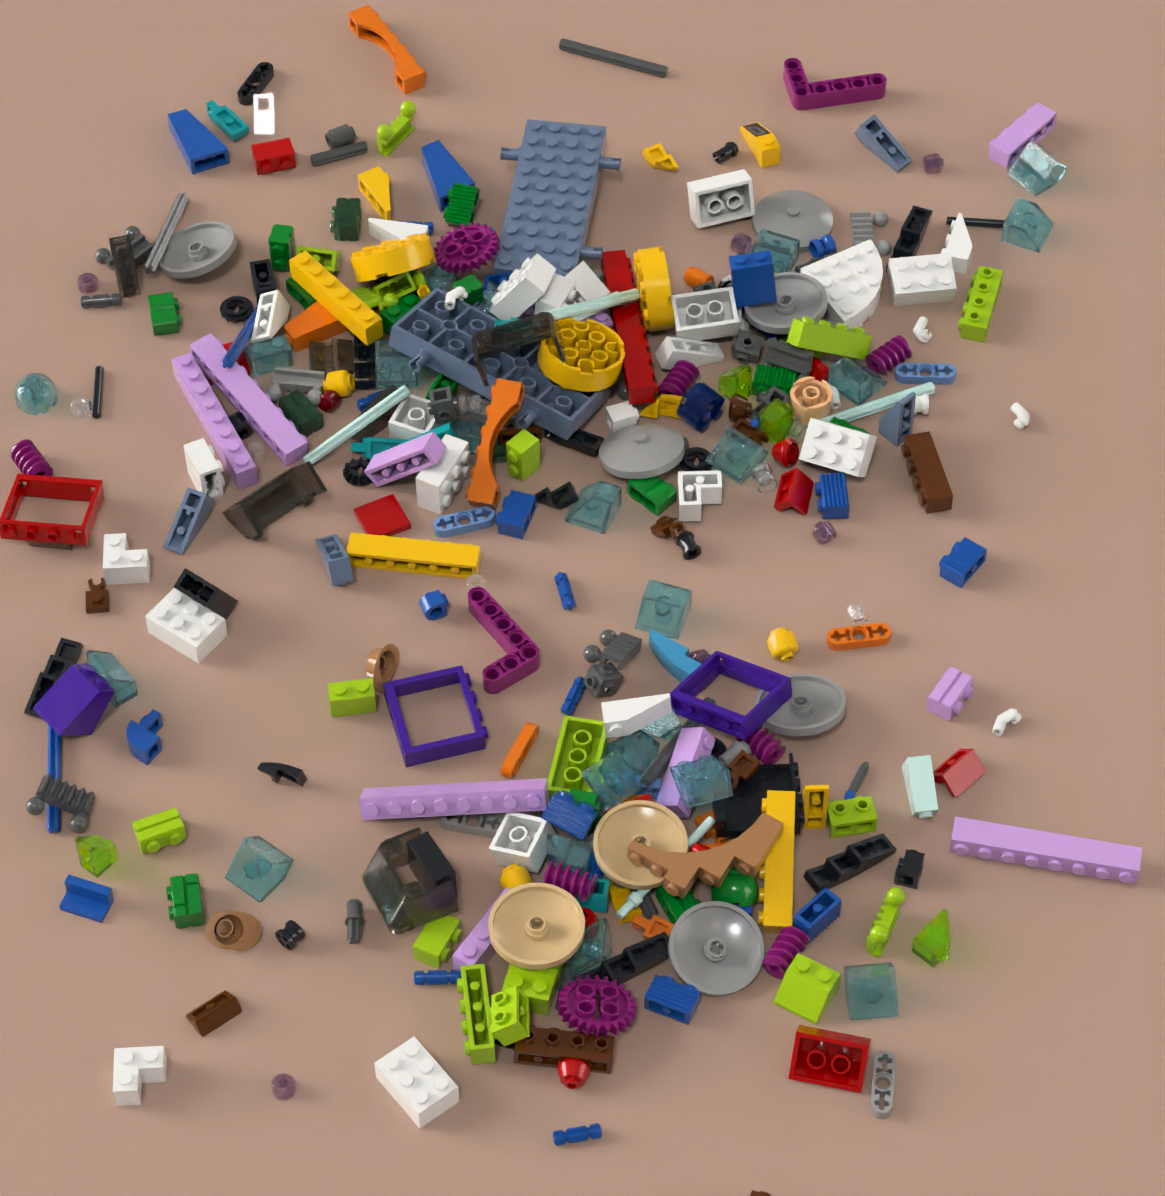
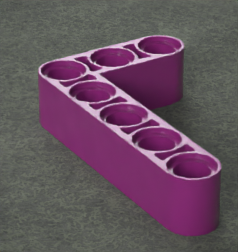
(830, 92)
(521, 651)

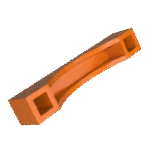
(369, 26)
(506, 401)

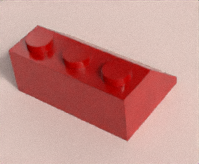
(829, 1058)

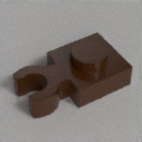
(745, 428)
(666, 526)
(97, 598)
(742, 768)

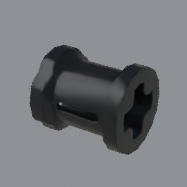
(238, 422)
(688, 545)

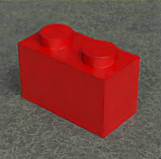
(273, 156)

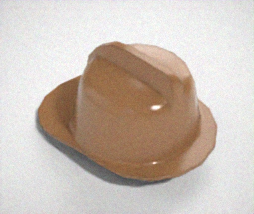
(382, 665)
(233, 930)

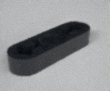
(262, 68)

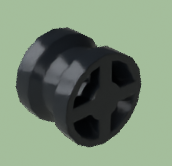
(290, 934)

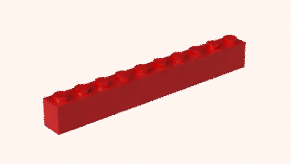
(627, 324)

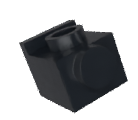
(909, 869)

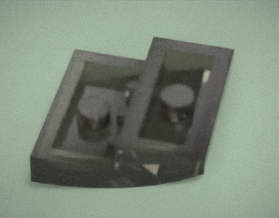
(331, 356)

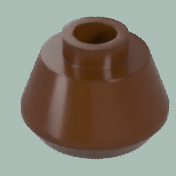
(739, 407)

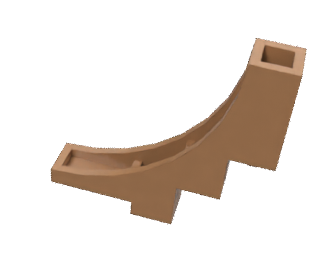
(711, 865)

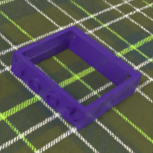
(687, 705)
(442, 748)

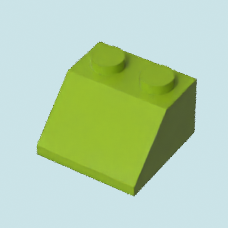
(807, 988)

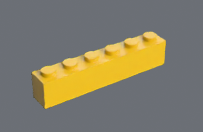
(336, 298)
(413, 555)
(778, 866)

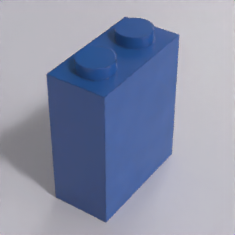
(753, 278)

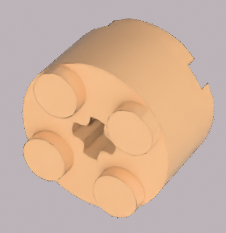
(810, 399)

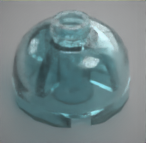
(35, 393)

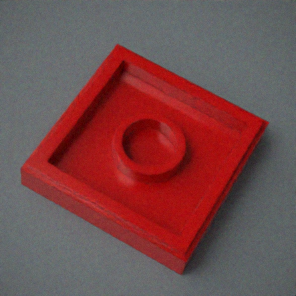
(382, 517)

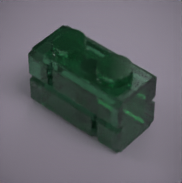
(346, 219)
(301, 412)

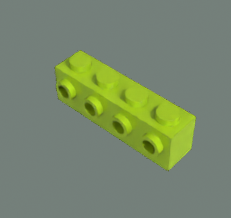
(981, 303)
(829, 338)
(478, 1016)

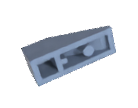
(882, 143)
(898, 420)
(188, 520)
(335, 560)

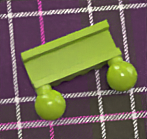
(392, 136)
(373, 300)
(885, 922)

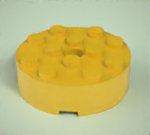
(392, 257)
(654, 288)
(591, 352)

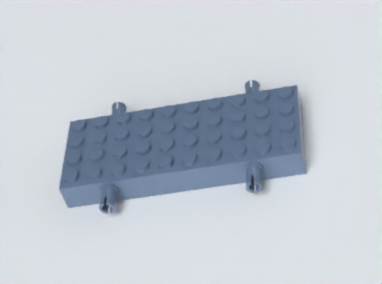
(553, 195)
(443, 342)

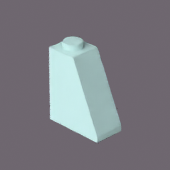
(920, 786)

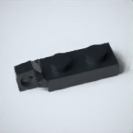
(580, 440)

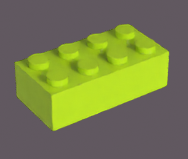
(578, 747)
(537, 985)

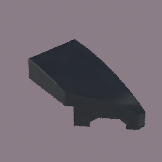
(559, 498)
(279, 770)

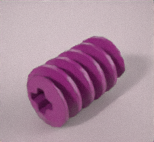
(888, 355)
(679, 379)
(29, 459)
(764, 746)
(571, 882)
(783, 951)

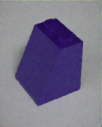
(75, 701)

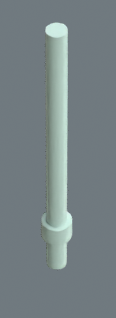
(636, 898)

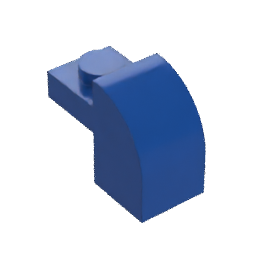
(142, 737)

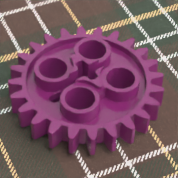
(466, 248)
(578, 1006)

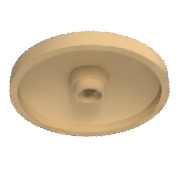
(642, 822)
(536, 926)

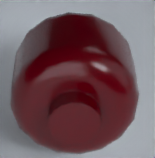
(329, 401)

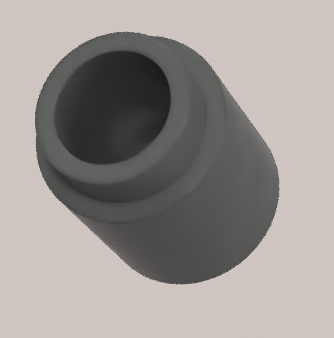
(340, 136)

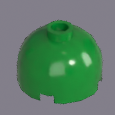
(736, 889)

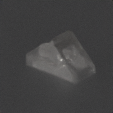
(264, 114)

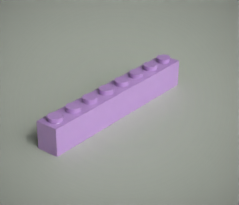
(250, 400)
(215, 421)
(454, 799)
(1046, 850)

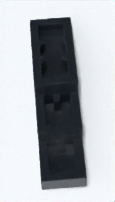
(912, 233)
(364, 364)
(65, 655)
(848, 864)
(633, 960)

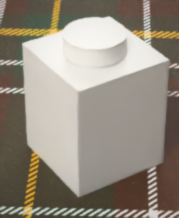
(621, 416)

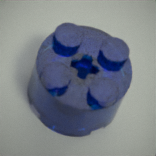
(701, 407)

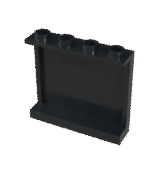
(740, 811)

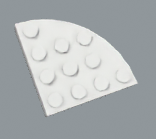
(850, 282)

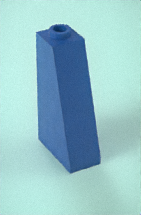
(197, 144)
(443, 172)

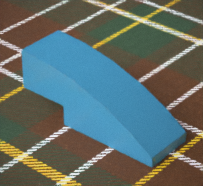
(672, 656)

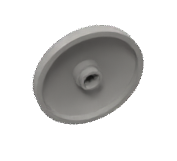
(794, 215)
(198, 249)
(796, 297)
(642, 451)
(813, 708)
(716, 948)

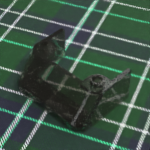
(515, 335)
(274, 500)
(409, 904)

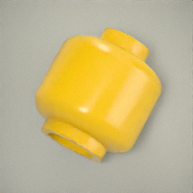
(339, 381)
(782, 644)
(514, 876)

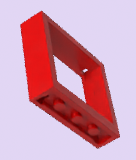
(55, 488)

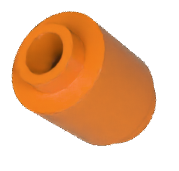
(696, 276)

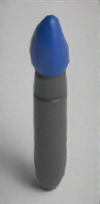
(755, 421)
(855, 784)

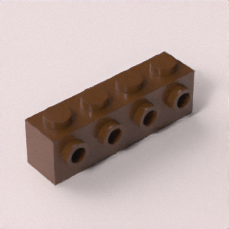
(927, 472)
(552, 1045)

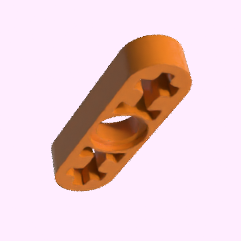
(842, 632)
(520, 750)

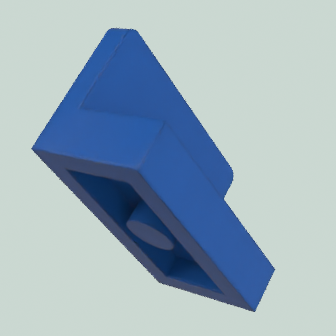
(86, 898)

